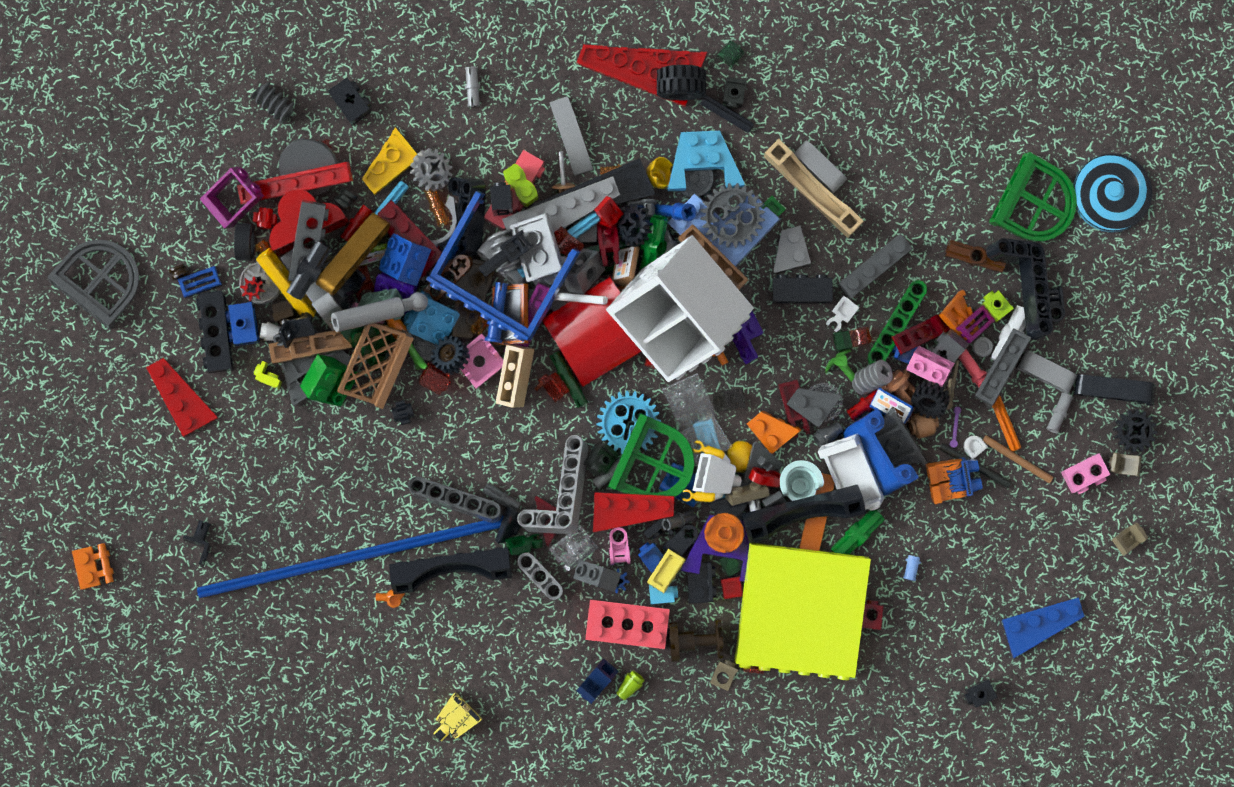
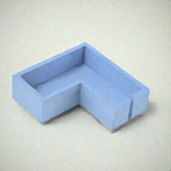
(733, 254)

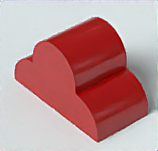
(283, 233)

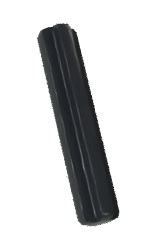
(727, 113)

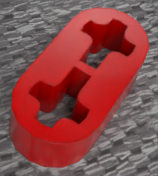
(764, 477)

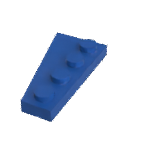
(1037, 625)

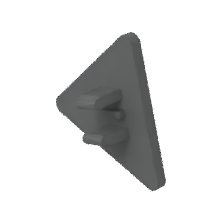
(761, 458)

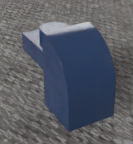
(597, 681)

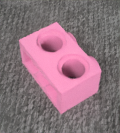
(930, 366)
(1084, 470)

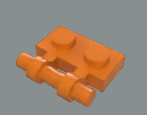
(87, 568)

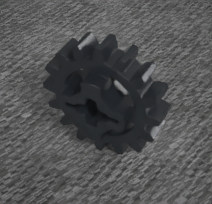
(634, 225)
(1140, 437)

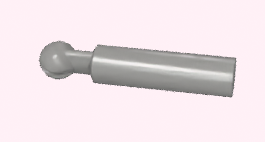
(377, 312)

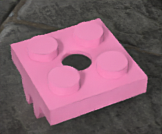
(492, 365)

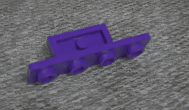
(749, 331)

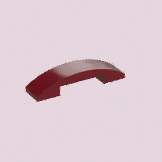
(920, 334)

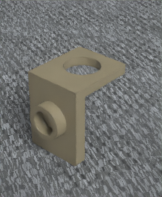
(727, 667)

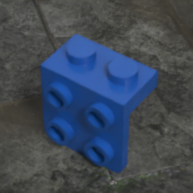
(404, 259)

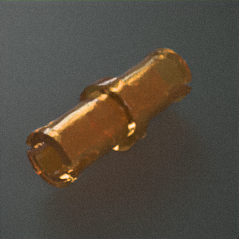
(436, 206)

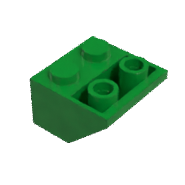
(324, 379)

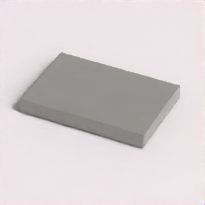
(544, 257)

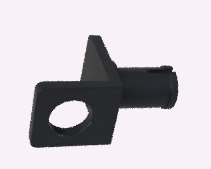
(297, 328)
(199, 539)

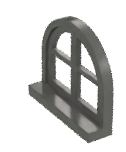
(83, 297)

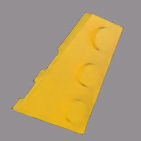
(390, 162)

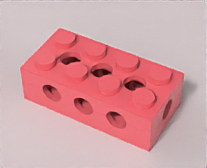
(634, 636)

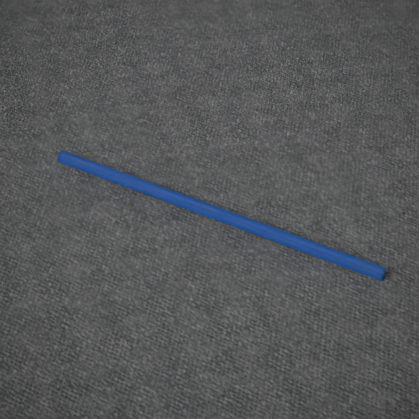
(346, 558)

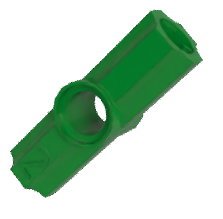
(656, 244)
(858, 532)

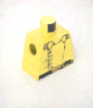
(456, 718)

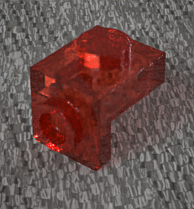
(553, 385)

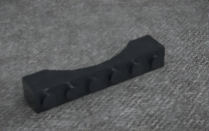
(837, 503)
(408, 576)

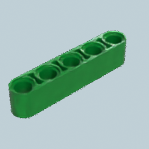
(900, 314)

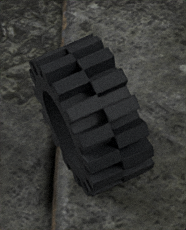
(933, 392)

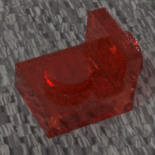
(566, 241)

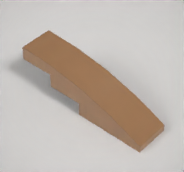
(308, 347)

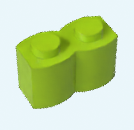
(524, 189)

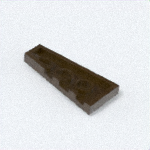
(477, 285)

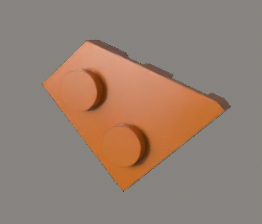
(956, 313)
(772, 431)

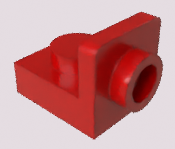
(608, 212)

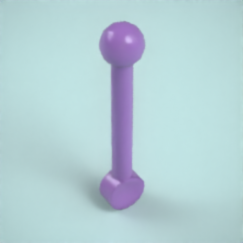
(953, 443)

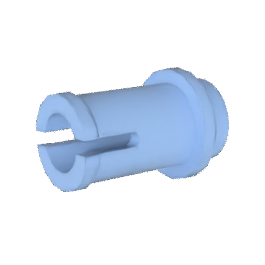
(911, 567)

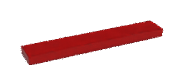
(302, 180)

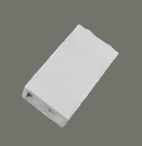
(850, 467)

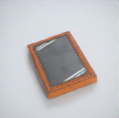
(516, 308)

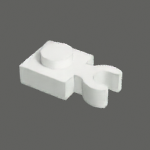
(844, 311)

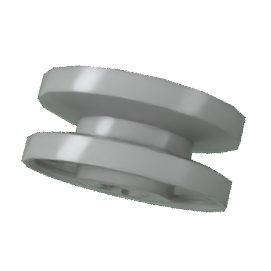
(271, 290)

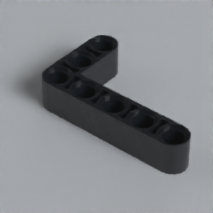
(1033, 280)

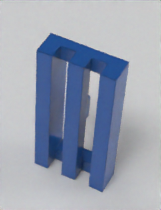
(215, 276)

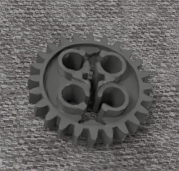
(722, 200)

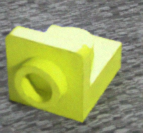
(269, 379)

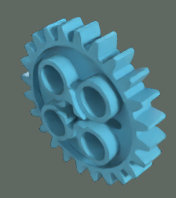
(611, 419)

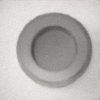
(982, 347)

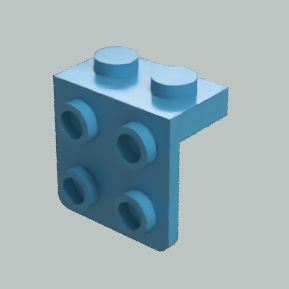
(433, 322)

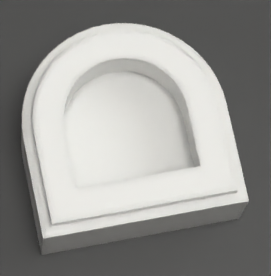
(974, 446)

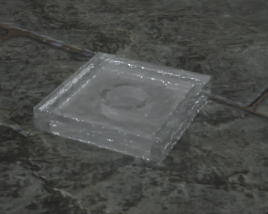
(709, 433)

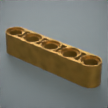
(353, 254)

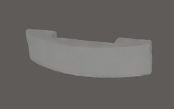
(571, 136)

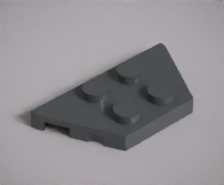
(899, 442)

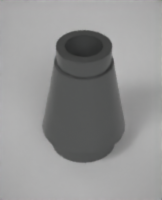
(827, 434)

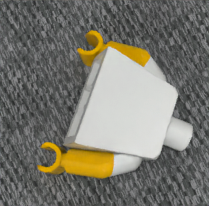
(714, 475)

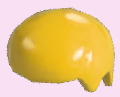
(659, 172)
(739, 455)

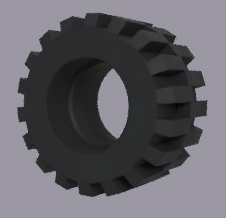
(681, 82)

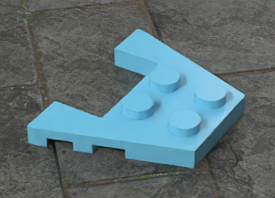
(702, 152)

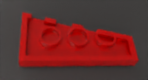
(183, 403)
(621, 509)

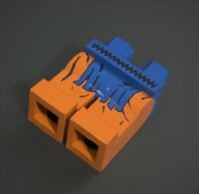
(952, 479)

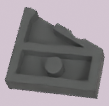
(813, 404)

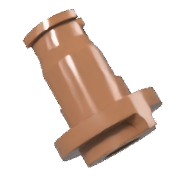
(901, 386)

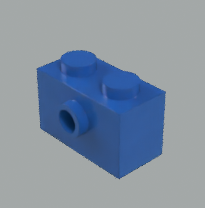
(243, 324)

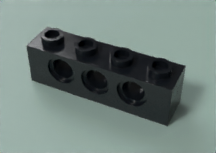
(224, 361)

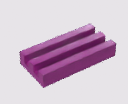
(966, 332)

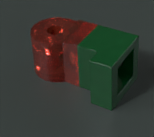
(851, 338)

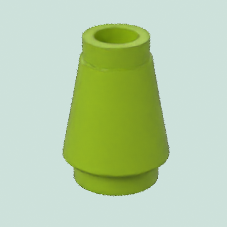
(631, 683)

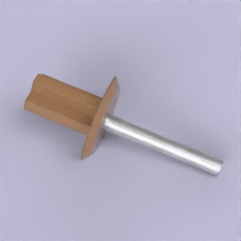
(563, 186)

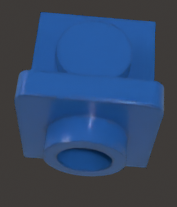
(650, 556)

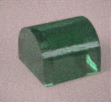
(730, 54)

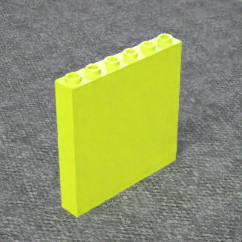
(802, 611)

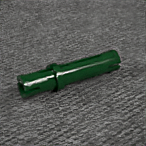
(566, 375)

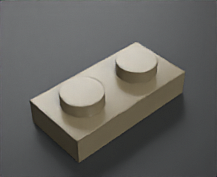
(746, 493)

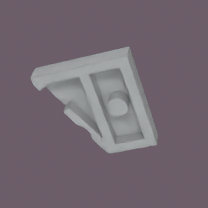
(791, 250)

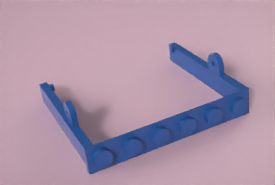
(472, 302)

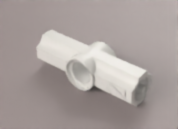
(1016, 321)

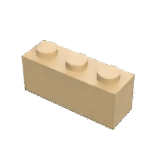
(515, 376)

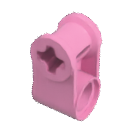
(619, 548)

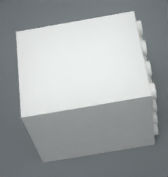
(681, 309)

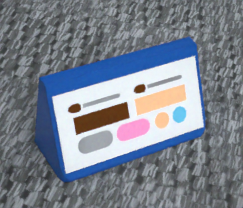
(885, 401)

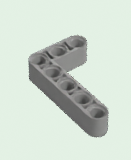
(321, 300)
(565, 494)

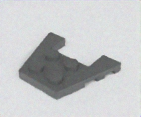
(298, 368)

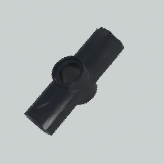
(309, 270)

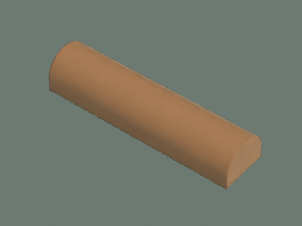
(727, 267)

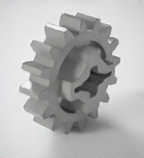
(423, 165)

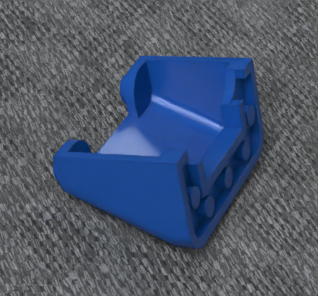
(888, 477)

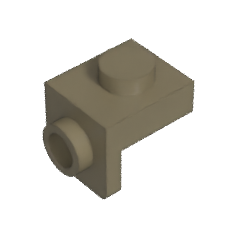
(1125, 464)
(1129, 538)

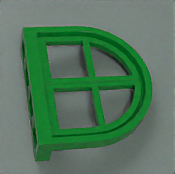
(1015, 190)
(632, 453)

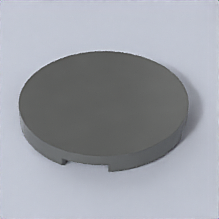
(306, 155)

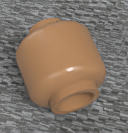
(922, 426)

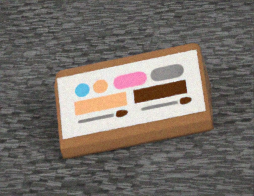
(625, 271)

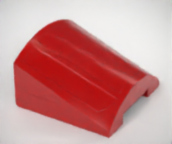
(590, 335)

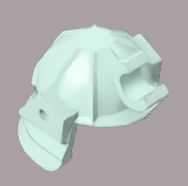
(800, 480)

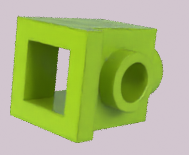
(1000, 312)

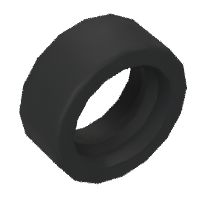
(244, 241)

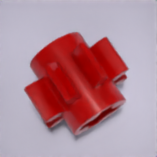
(264, 218)
(246, 288)

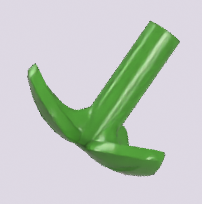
(841, 361)

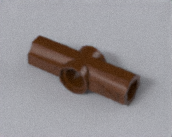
(963, 253)

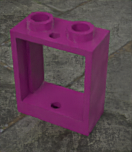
(218, 209)

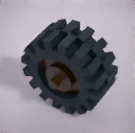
(450, 355)

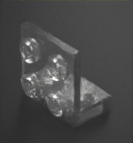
(688, 401)

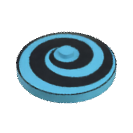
(1112, 192)

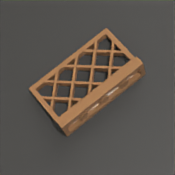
(391, 368)

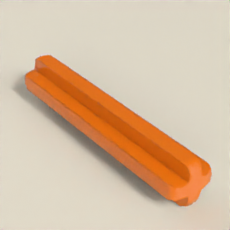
(1006, 425)

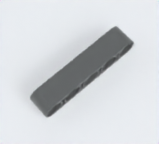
(446, 495)

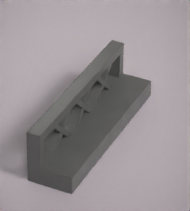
(1002, 368)

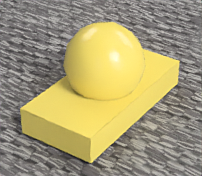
(666, 571)

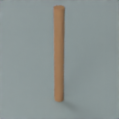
(1017, 459)

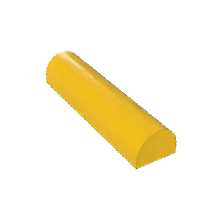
(279, 275)

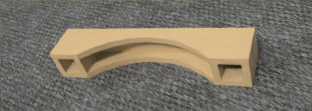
(796, 173)

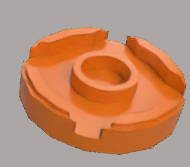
(724, 533)

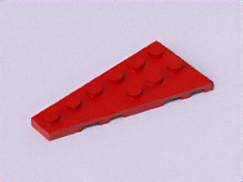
(636, 66)

